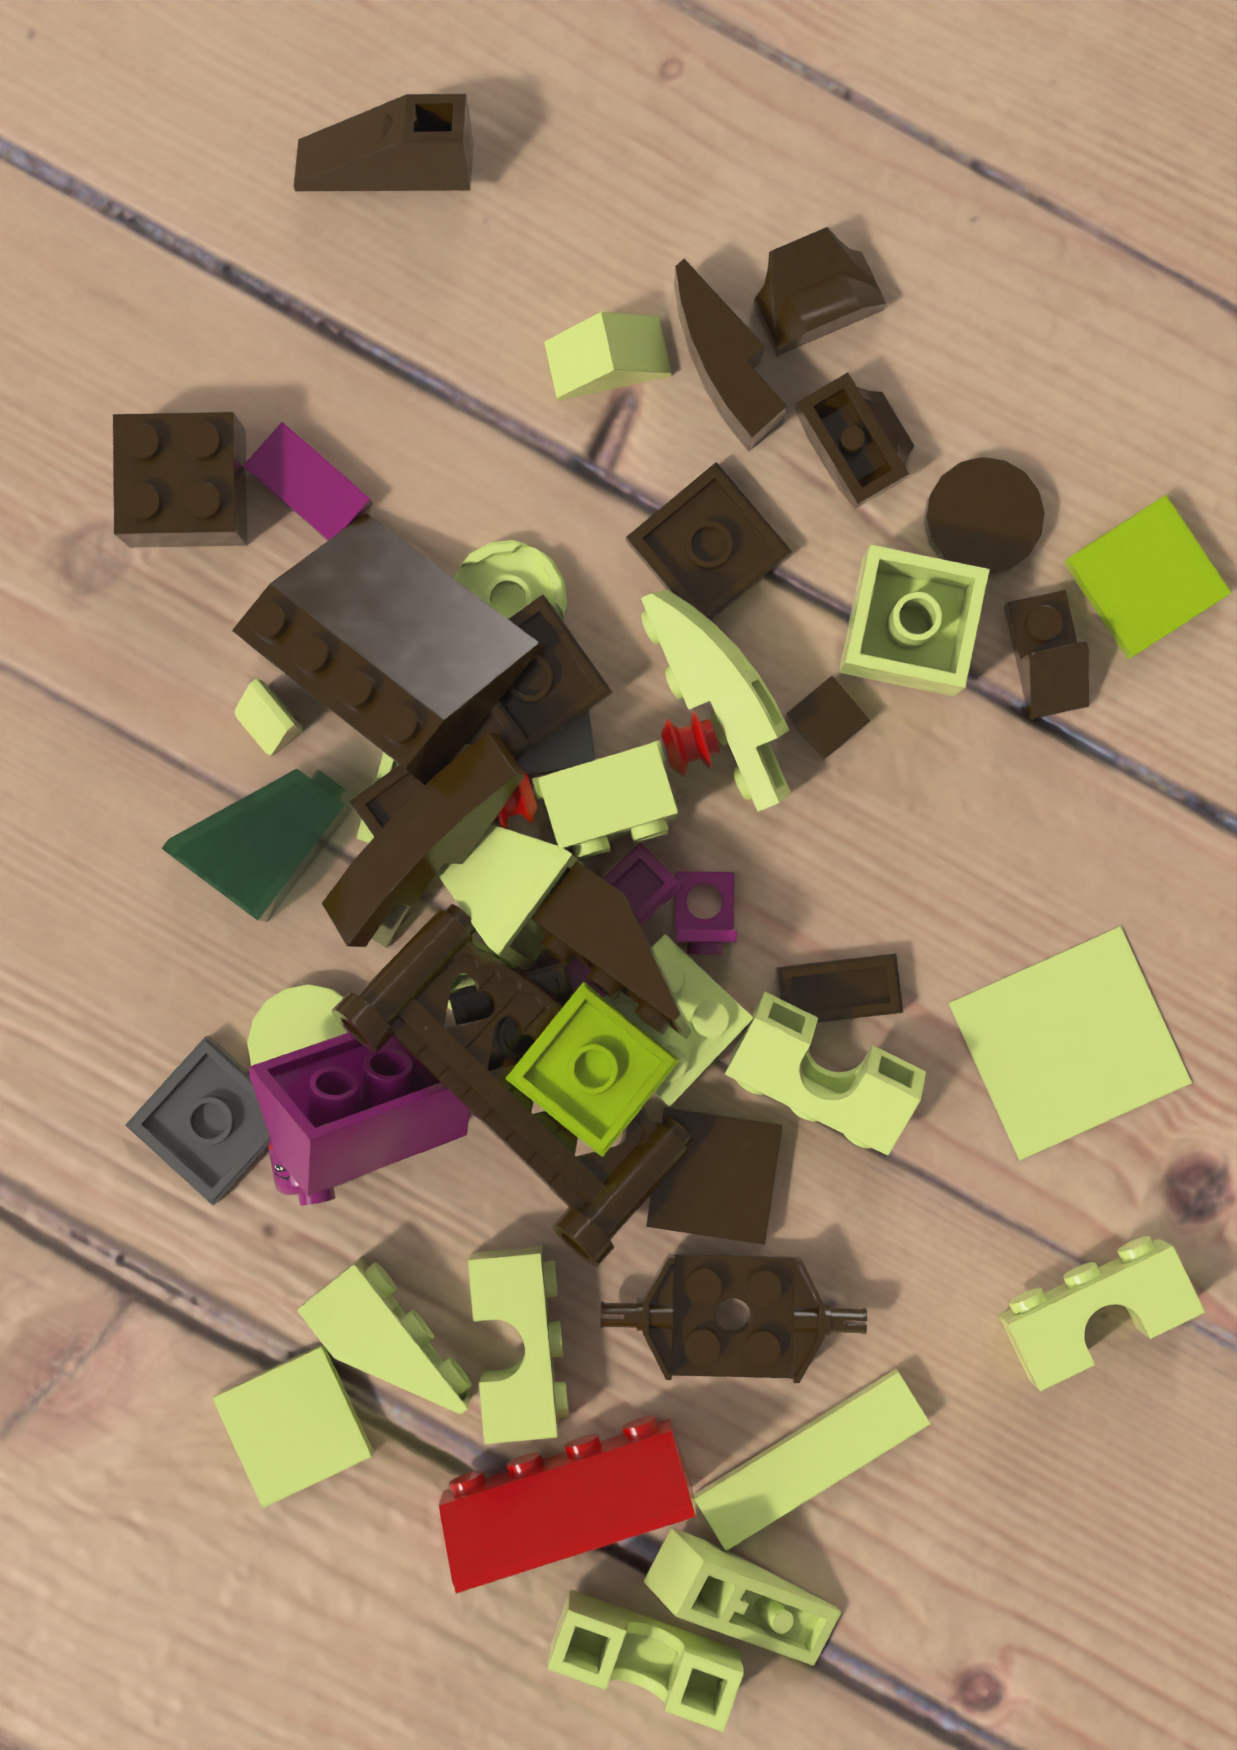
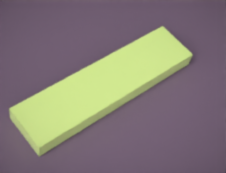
(811, 1459)

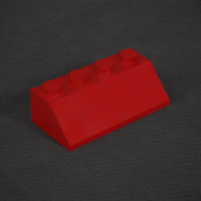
(564, 1503)

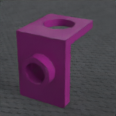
(705, 935)

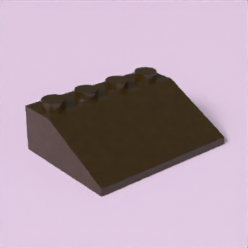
(389, 644)

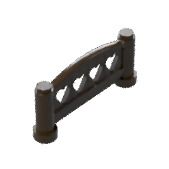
(411, 1004)

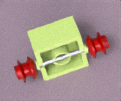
(615, 793)

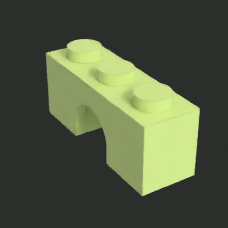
(862, 1103)
(1051, 1325)
(525, 1398)
(609, 1643)

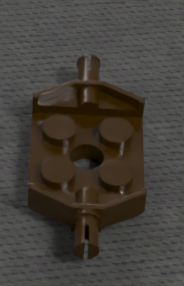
(776, 1342)

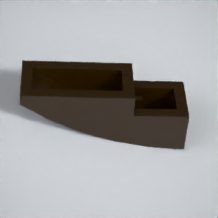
(726, 359)

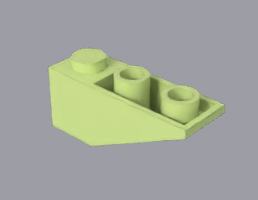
(374, 1334)

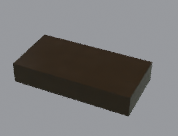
(843, 987)

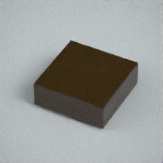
(827, 717)

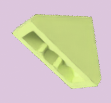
(607, 354)

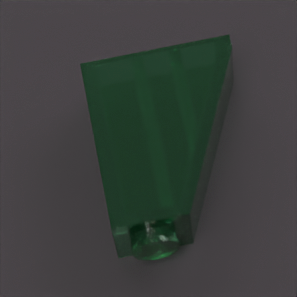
(264, 840)

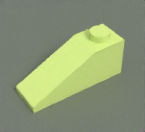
(739, 1598)

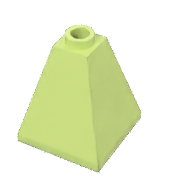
(504, 888)

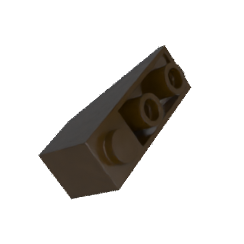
(397, 146)
(602, 931)

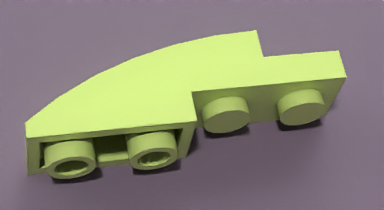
(713, 669)

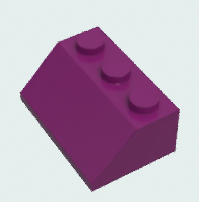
(352, 1110)

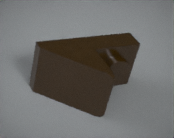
(1047, 654)

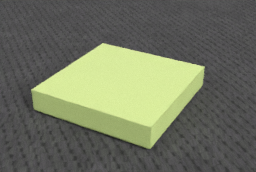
(293, 1425)

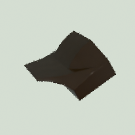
(815, 290)
(856, 438)

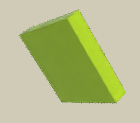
(1147, 577)
(592, 1069)

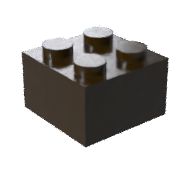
(179, 479)

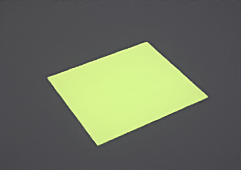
(1070, 1043)

